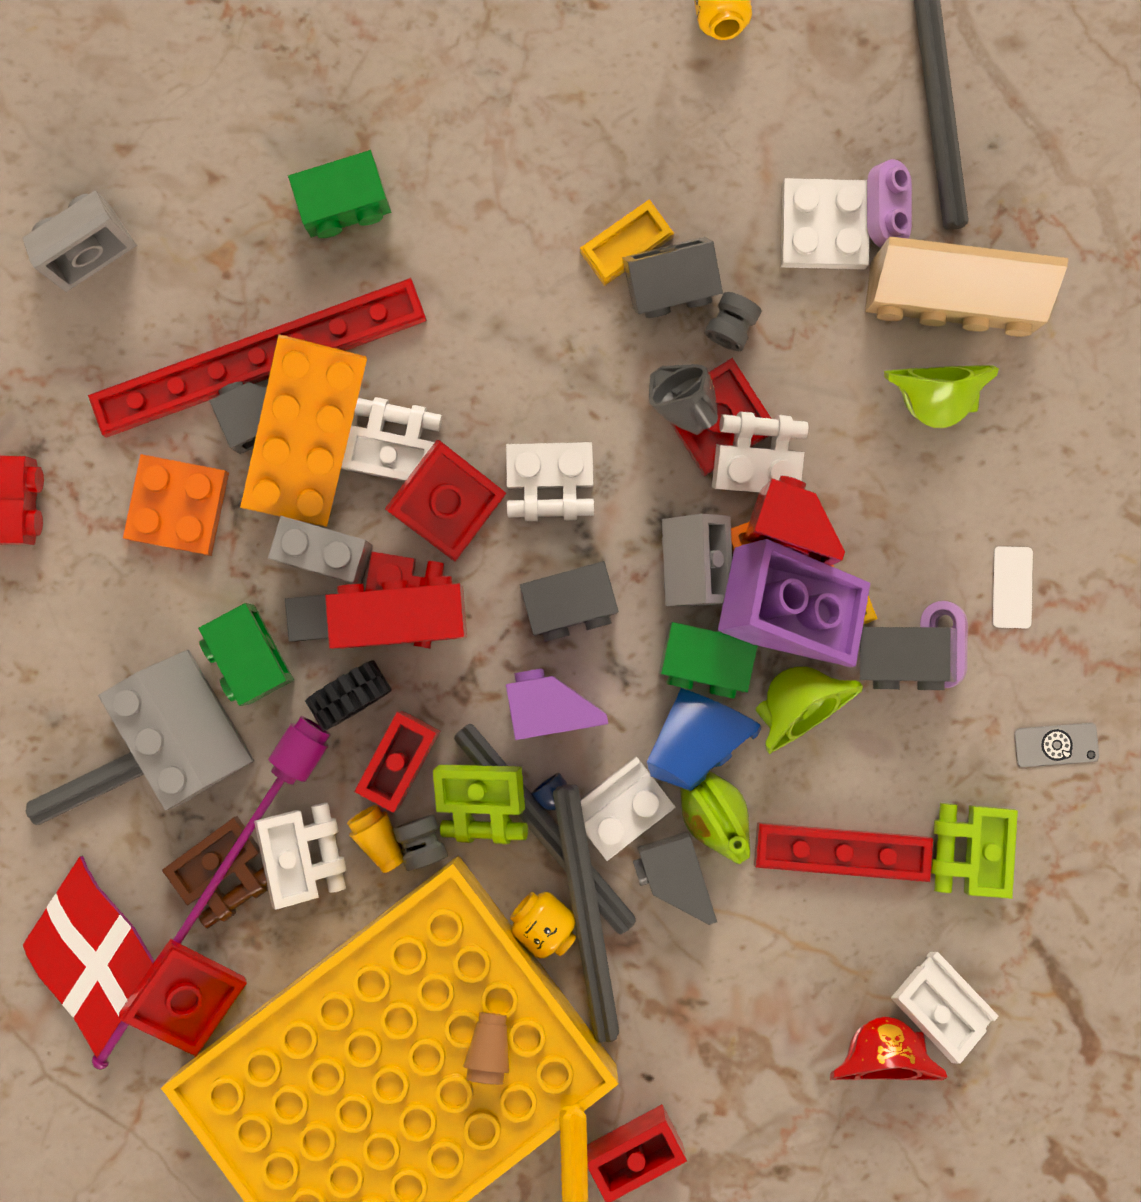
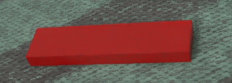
(843, 852)

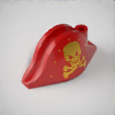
(888, 1051)

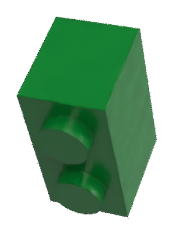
(340, 195)
(244, 655)
(707, 658)

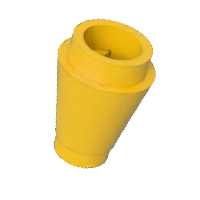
(375, 836)

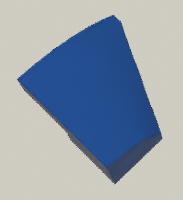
(697, 739)

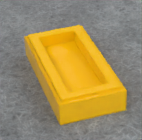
(633, 234)

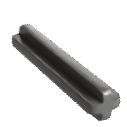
(83, 789)

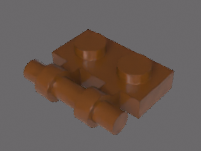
(197, 867)

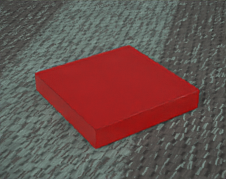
(732, 396)
(445, 500)
(182, 998)

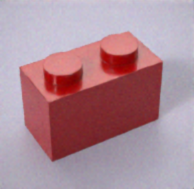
(397, 761)
(635, 1154)

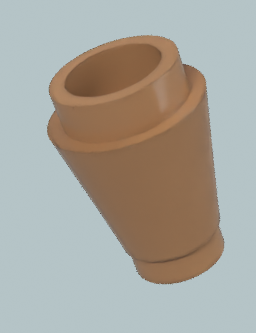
(488, 1050)

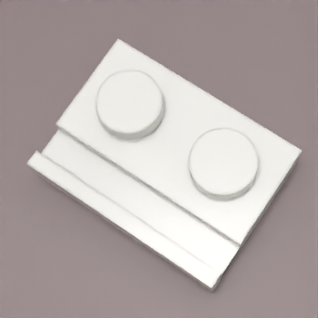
(623, 808)
(944, 1007)

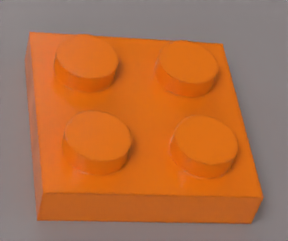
(176, 505)

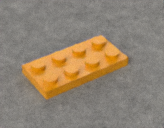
(303, 430)

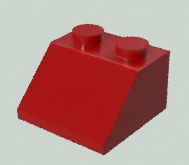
(795, 520)

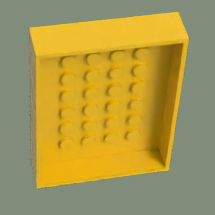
(358, 1064)

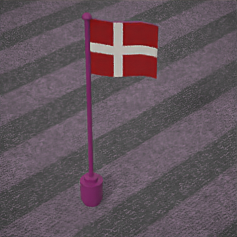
(94, 953)

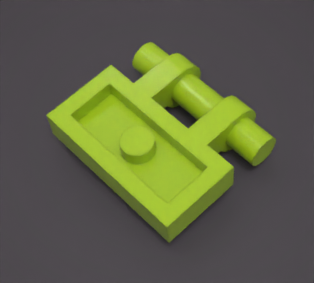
(480, 791)
(988, 852)

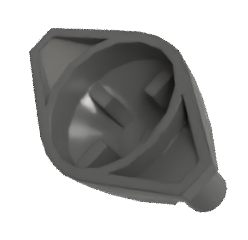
(684, 396)

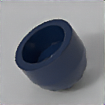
(544, 792)

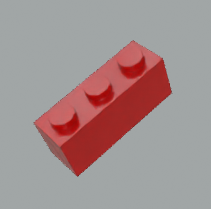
(396, 613)

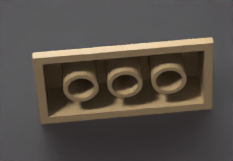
(963, 285)

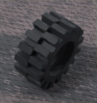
(348, 695)

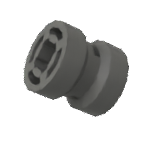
(733, 321)
(416, 833)

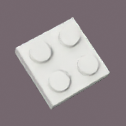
(824, 224)

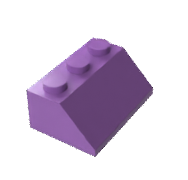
(548, 706)

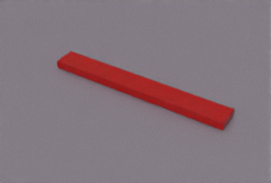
(251, 358)

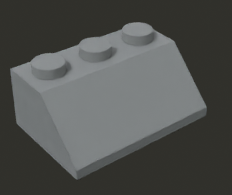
(176, 729)

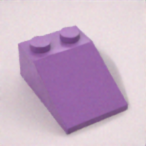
(794, 604)

